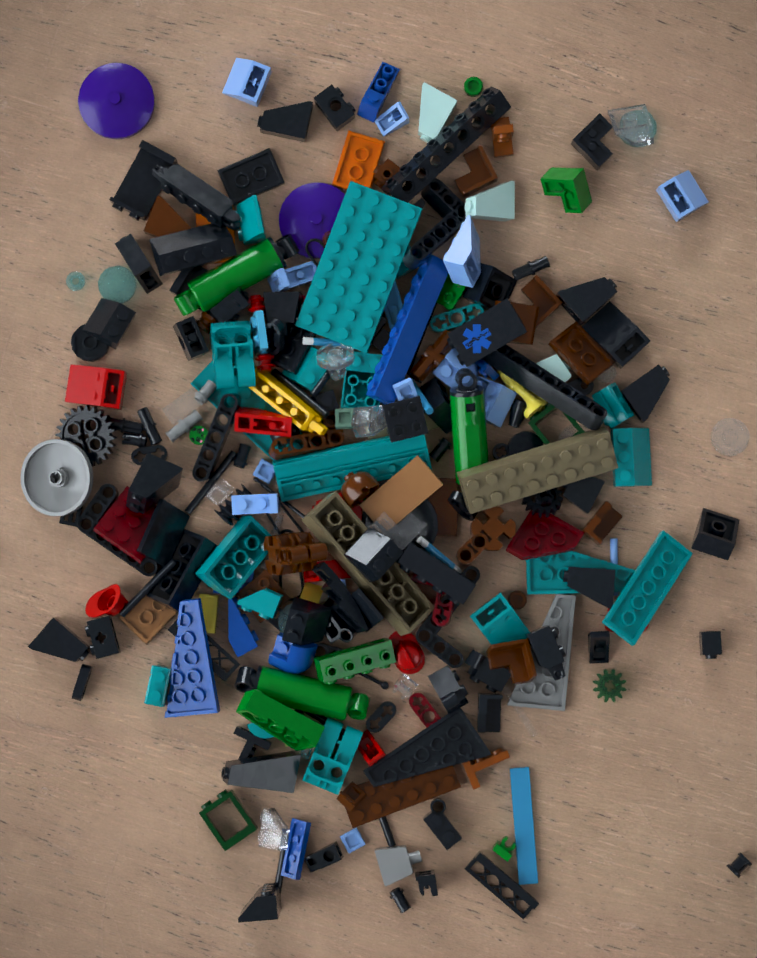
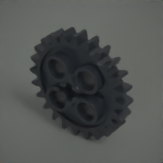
(102, 432)

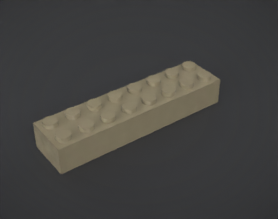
(537, 470)
(394, 592)

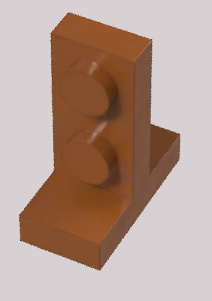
(502, 136)
(497, 756)

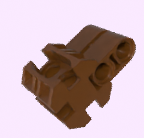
(488, 532)
(293, 553)

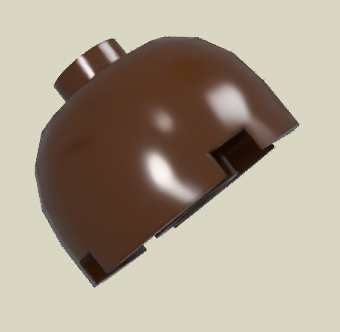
(358, 487)

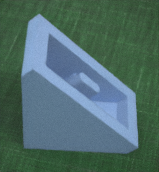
(392, 119)

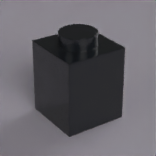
(710, 644)

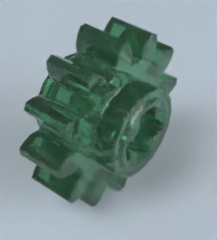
(615, 681)

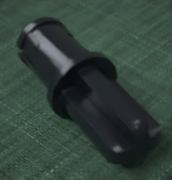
(530, 268)
(126, 426)
(149, 426)

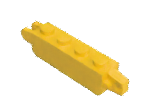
(287, 403)

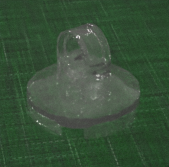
(335, 359)

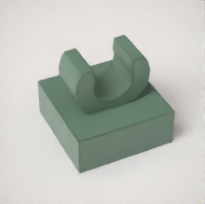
(343, 418)

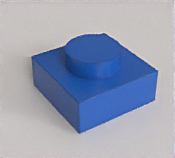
(486, 370)

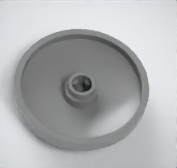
(56, 477)

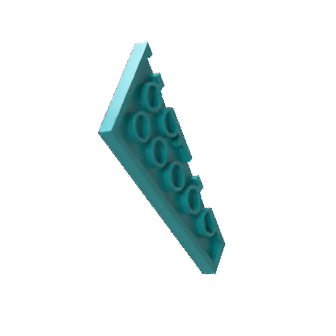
(547, 572)

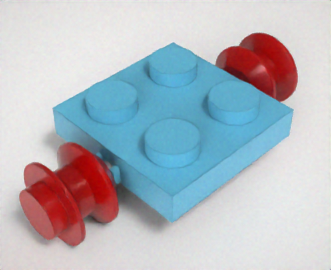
(259, 334)

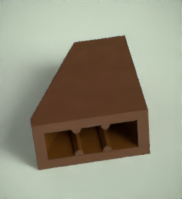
(164, 220)

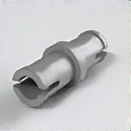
(184, 425)

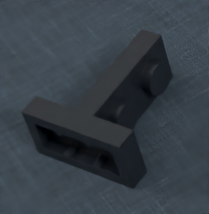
(249, 750)

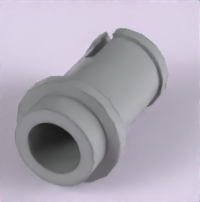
(205, 392)

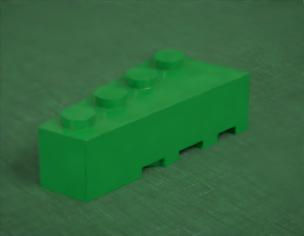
(280, 721)

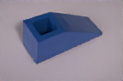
(377, 92)
(239, 633)

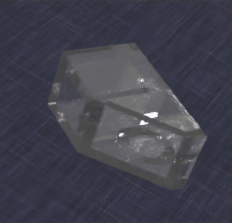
(368, 421)
(273, 832)

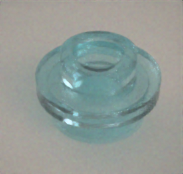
(69, 281)

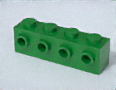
(355, 660)

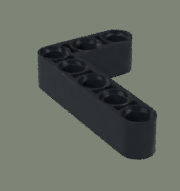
(453, 215)
(95, 518)
(433, 630)

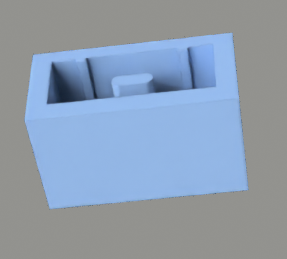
(247, 81)
(682, 195)
(497, 400)

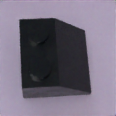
(490, 287)
(109, 322)
(715, 534)
(373, 554)
(306, 622)

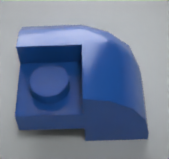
(292, 657)

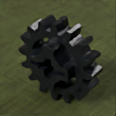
(544, 502)

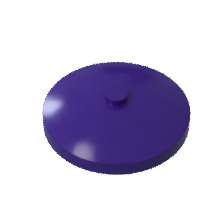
(116, 101)
(309, 214)

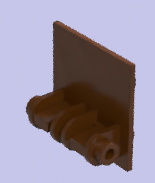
(261, 582)

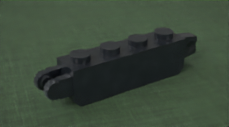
(197, 195)

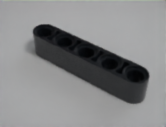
(210, 444)

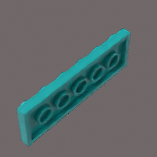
(647, 588)

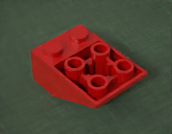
(96, 386)

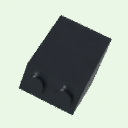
(587, 298)
(152, 482)

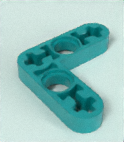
(453, 325)

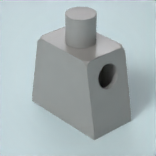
(396, 862)

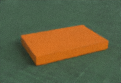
(358, 160)

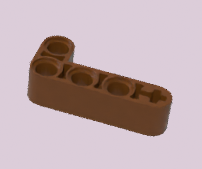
(305, 441)

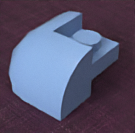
(448, 368)

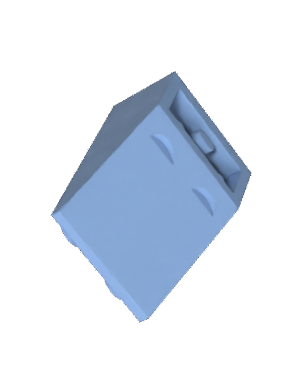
(464, 255)

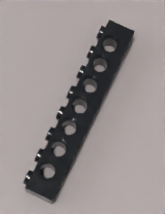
(455, 146)

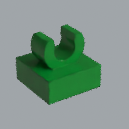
(503, 850)

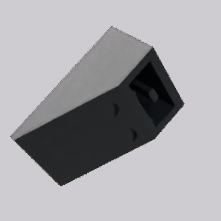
(616, 334)

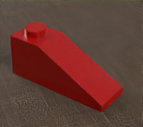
(262, 422)

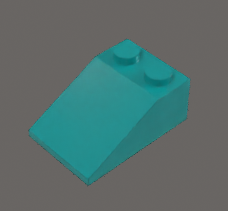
(251, 221)

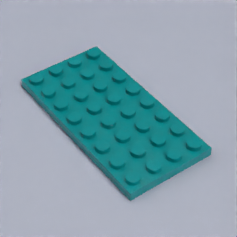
(358, 267)

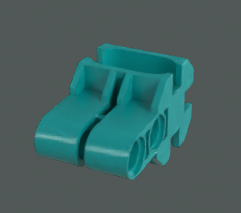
(229, 345)
(342, 759)

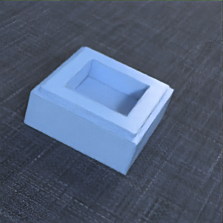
(264, 471)
(352, 840)

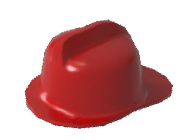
(107, 601)
(407, 653)

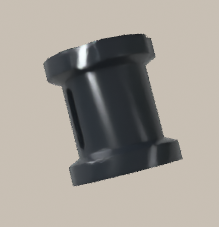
(739, 864)

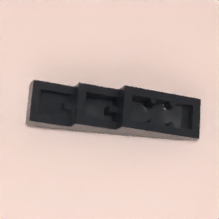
(343, 603)

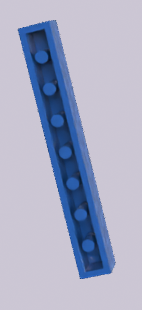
(408, 329)

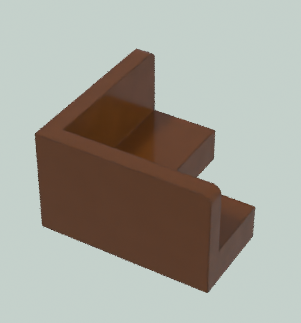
(481, 172)
(541, 297)
(601, 523)
(516, 656)

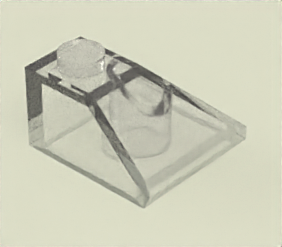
(633, 125)

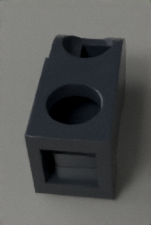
(324, 857)

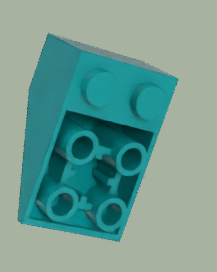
(357, 379)
(499, 621)

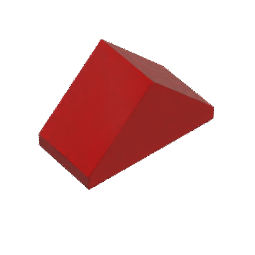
(370, 748)

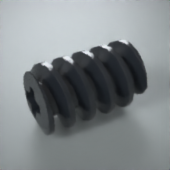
(226, 511)

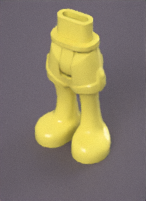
(533, 402)

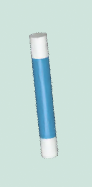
(318, 341)
(436, 553)

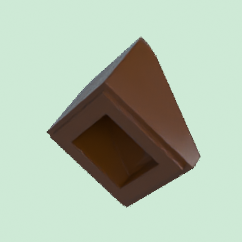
(351, 796)

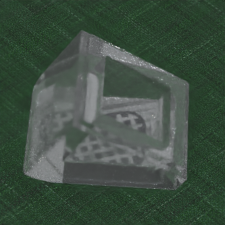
(219, 492)

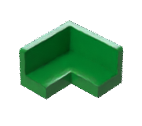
(570, 185)

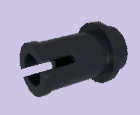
(134, 440)
(440, 449)
(242, 456)
(400, 900)

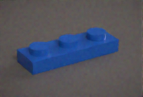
(296, 849)

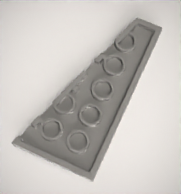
(544, 690)

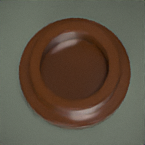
(517, 600)

